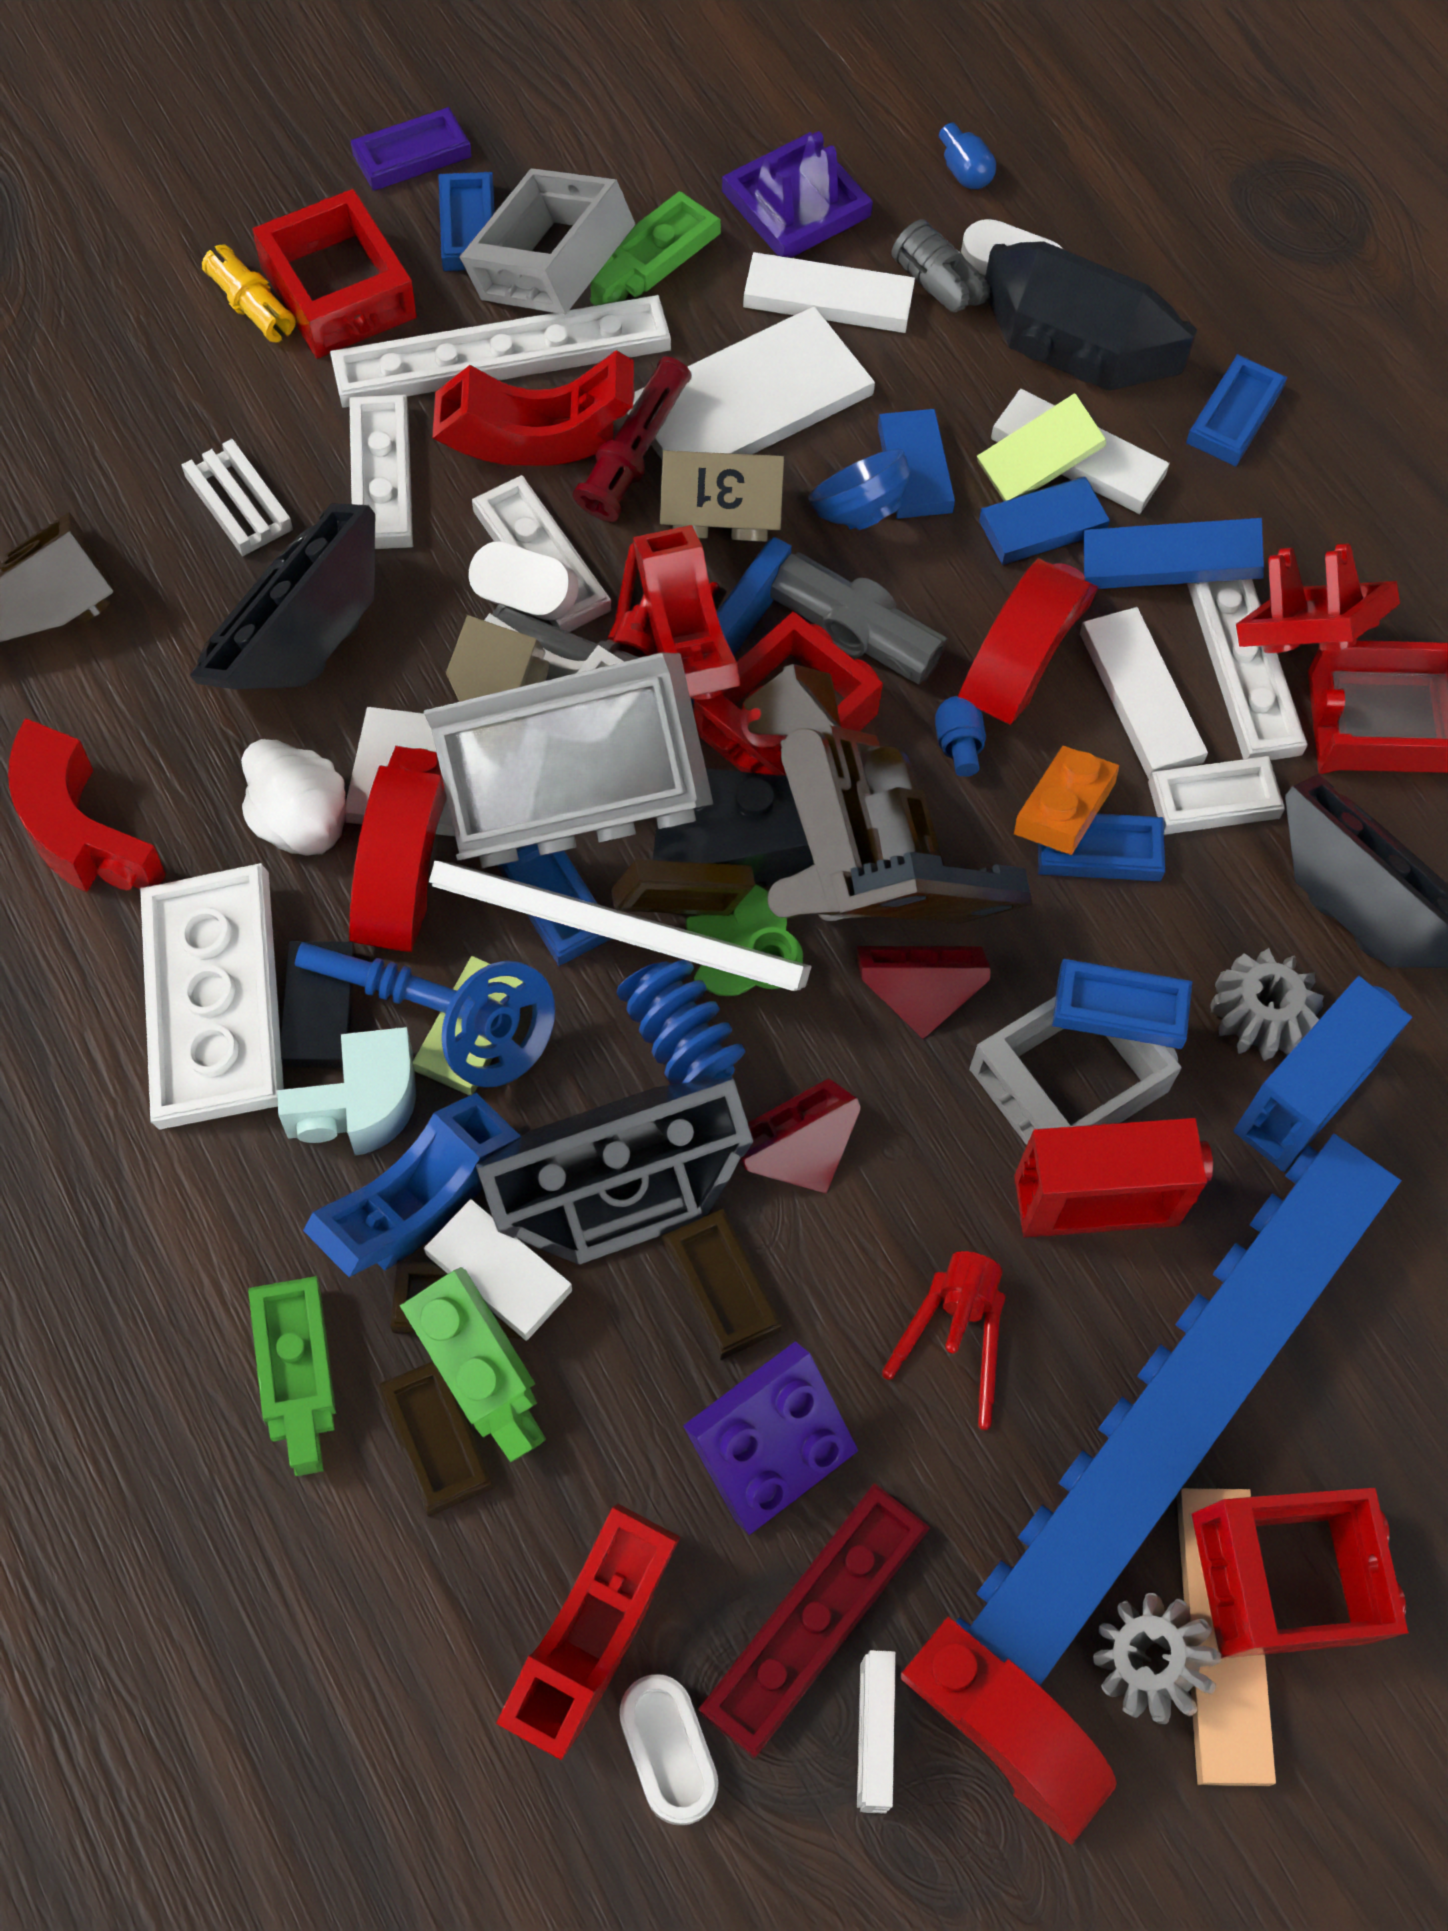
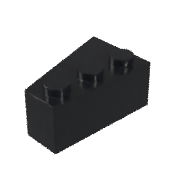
(747, 824)

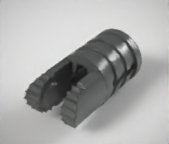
(933, 259)

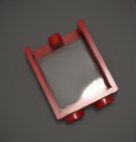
(1381, 707)

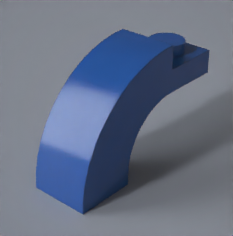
(416, 1193)

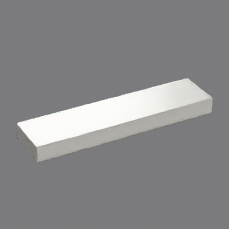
(1247, 676)

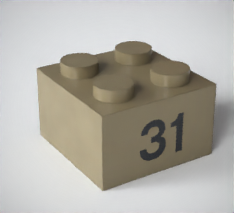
(722, 492)

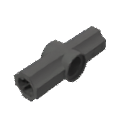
(858, 617)

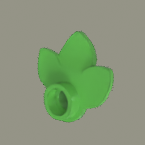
(752, 927)

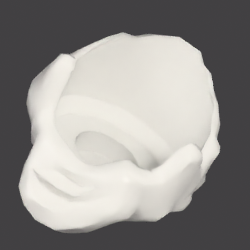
(293, 797)

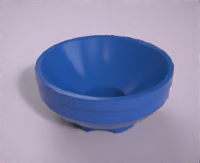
(863, 490)

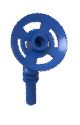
(479, 1012)

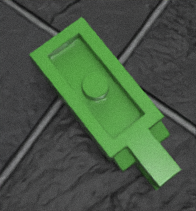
(655, 249)
(476, 1361)
(293, 1368)

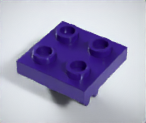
(797, 195)
(771, 1437)

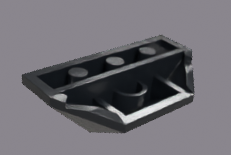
(1084, 317)
(297, 607)
(1366, 878)
(619, 1170)

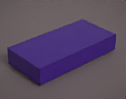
(411, 148)

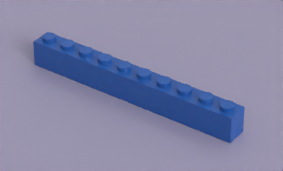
(1182, 1411)

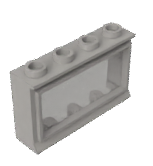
(571, 759)

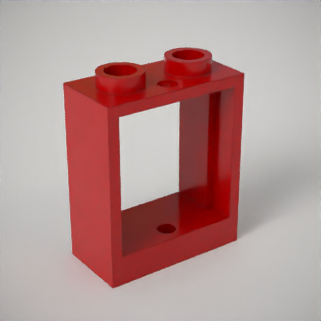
(329, 320)
(855, 680)
(1111, 1177)
(1239, 1585)

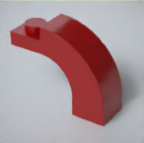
(530, 425)

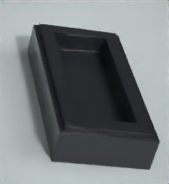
(315, 1012)

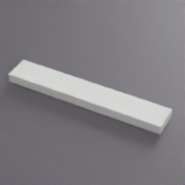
(502, 349)
(620, 925)

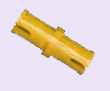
(248, 293)

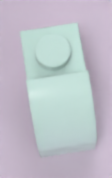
(369, 1104)

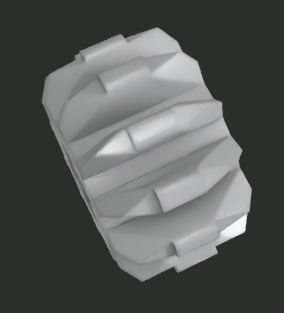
(1251, 985)
(1142, 1684)

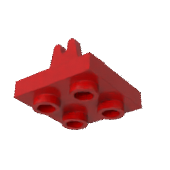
(1316, 614)

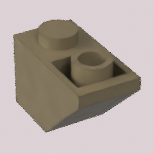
(494, 660)

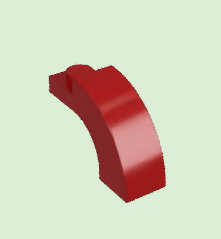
(684, 610)
(1026, 638)
(46, 790)
(396, 850)
(591, 1633)
(1017, 1726)

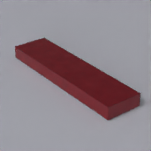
(813, 1621)

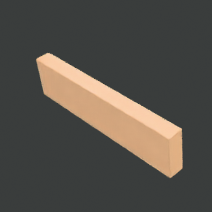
(1234, 1720)

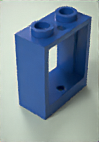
(1322, 1073)

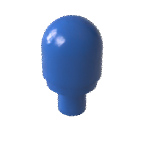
(967, 157)
(960, 734)

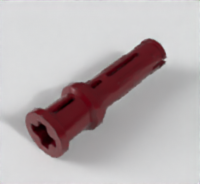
(622, 459)

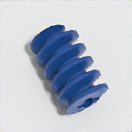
(677, 1024)

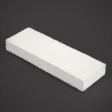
(835, 291)
(382, 466)
(1115, 471)
(519, 518)
(1143, 692)

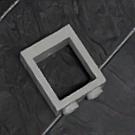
(502, 254)
(1026, 1103)

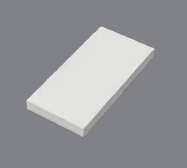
(764, 389)
(210, 997)

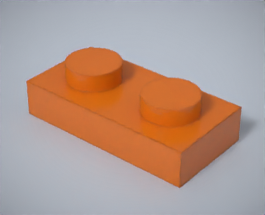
(1066, 800)

